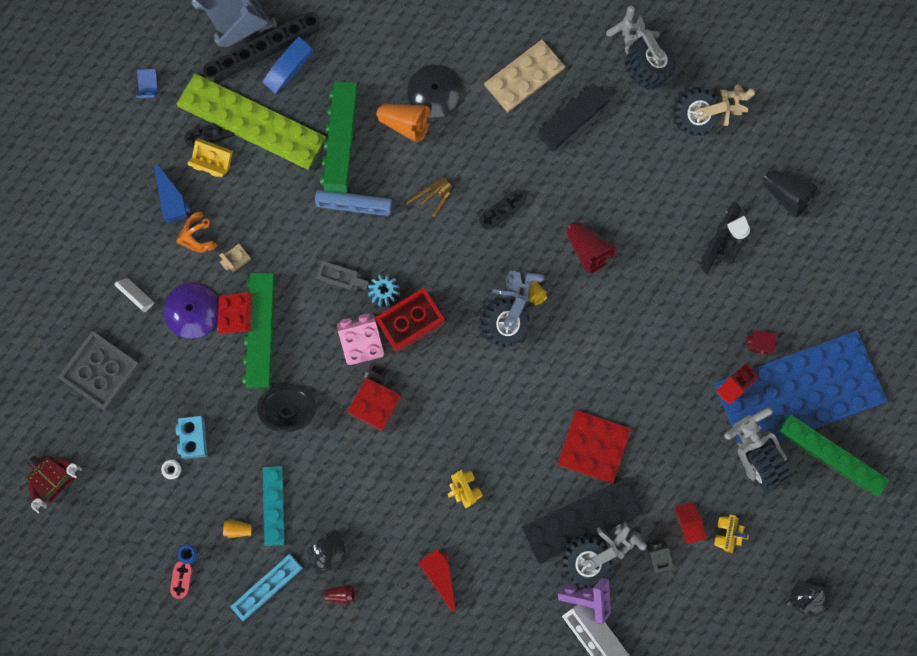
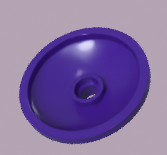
(200, 319)

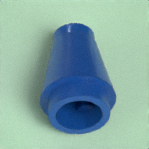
(183, 551)

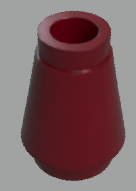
(341, 594)

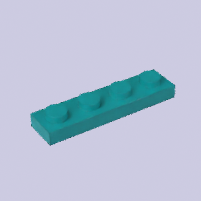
(273, 506)

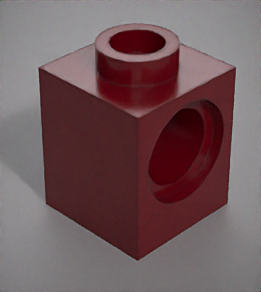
(761, 342)

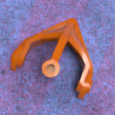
(186, 240)

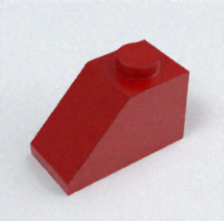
(737, 384)
(690, 523)

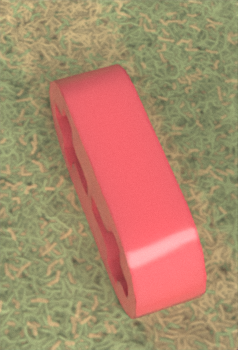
(185, 581)

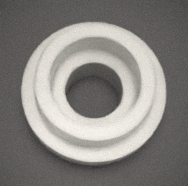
(166, 465)

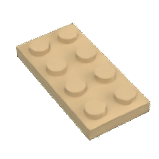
(524, 75)

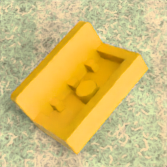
(210, 158)

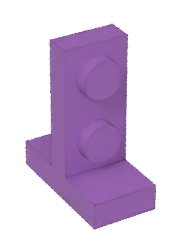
(589, 597)

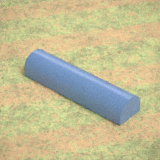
(353, 202)

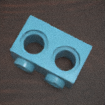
(197, 436)

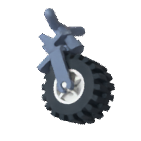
(503, 318)

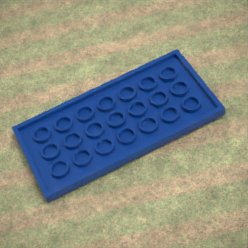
(812, 386)

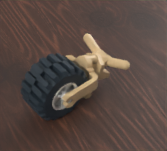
(699, 109)

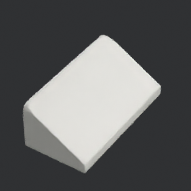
(134, 294)

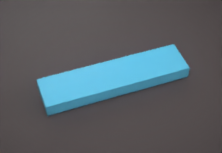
(266, 587)

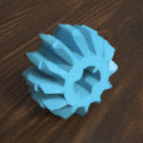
(376, 292)

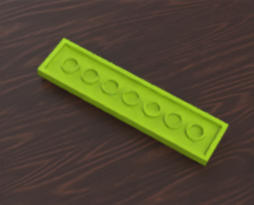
(251, 121)

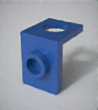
(147, 83)

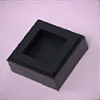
(376, 373)

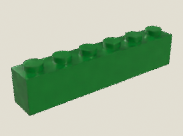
(340, 137)
(260, 338)
(832, 455)

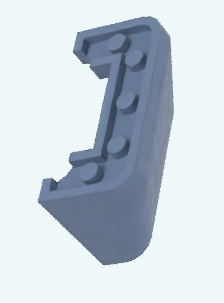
(233, 18)

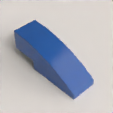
(288, 65)

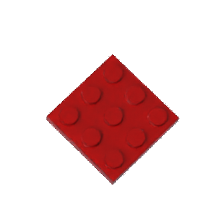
(594, 446)

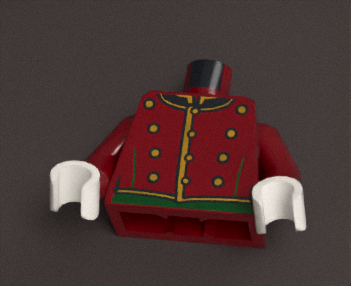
(49, 479)

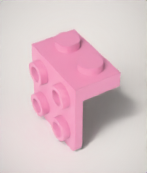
(360, 339)

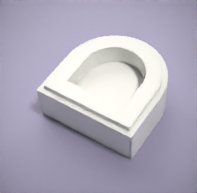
(739, 228)

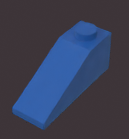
(172, 203)

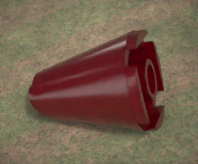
(589, 247)

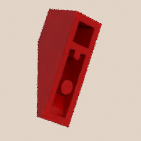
(438, 572)

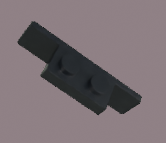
(724, 245)

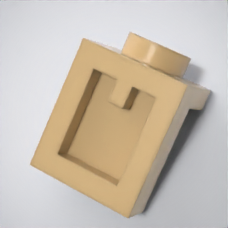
(234, 258)

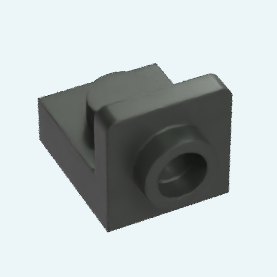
(659, 556)

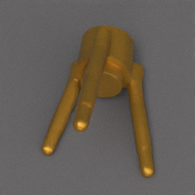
(440, 188)

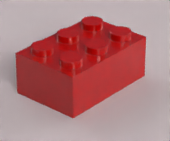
(410, 320)

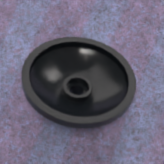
(440, 101)
(283, 401)

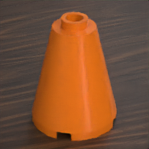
(405, 119)

